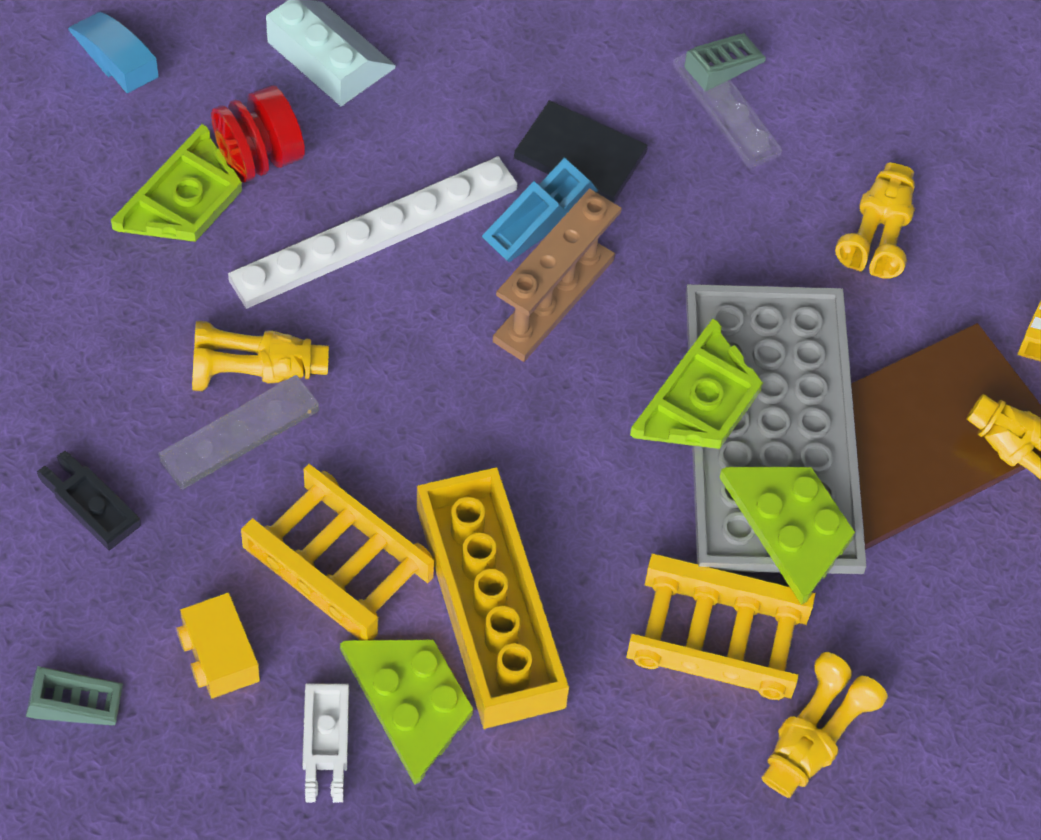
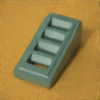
(710, 76)
(59, 711)

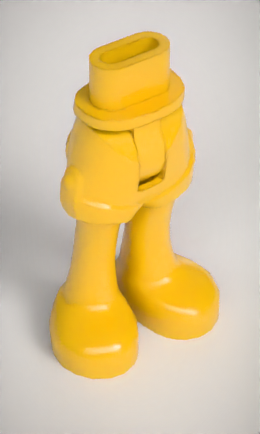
(885, 203)
(276, 360)
(1009, 432)
(804, 747)

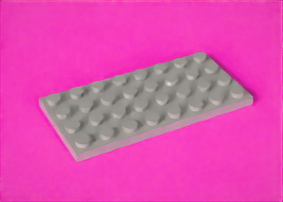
(798, 420)

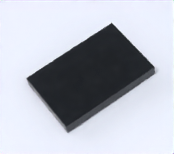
(592, 148)

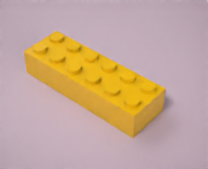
(491, 598)

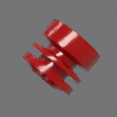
(258, 133)

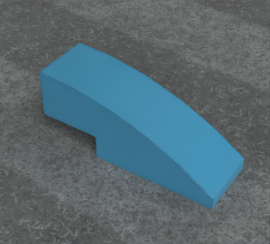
(116, 51)
(537, 211)

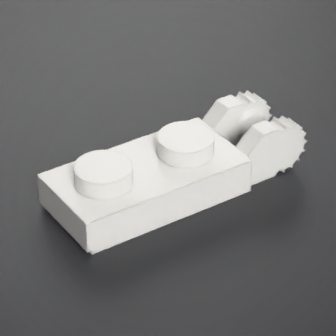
(325, 736)

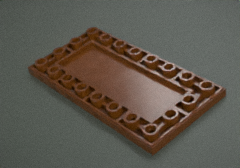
(915, 435)

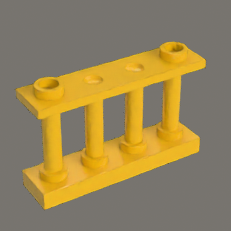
(708, 588)
(329, 591)

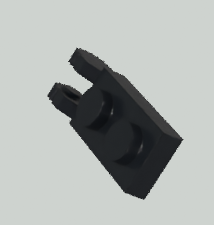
(91, 502)

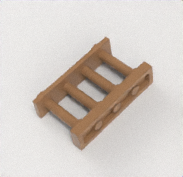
(556, 275)

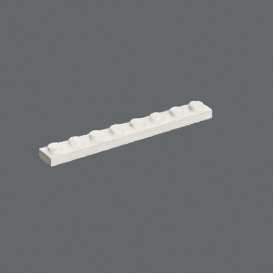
(371, 232)

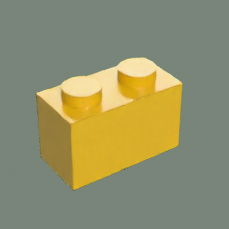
(219, 646)

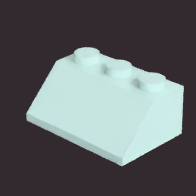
(325, 48)

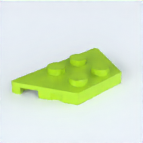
(183, 193)
(701, 396)
(792, 520)
(411, 697)

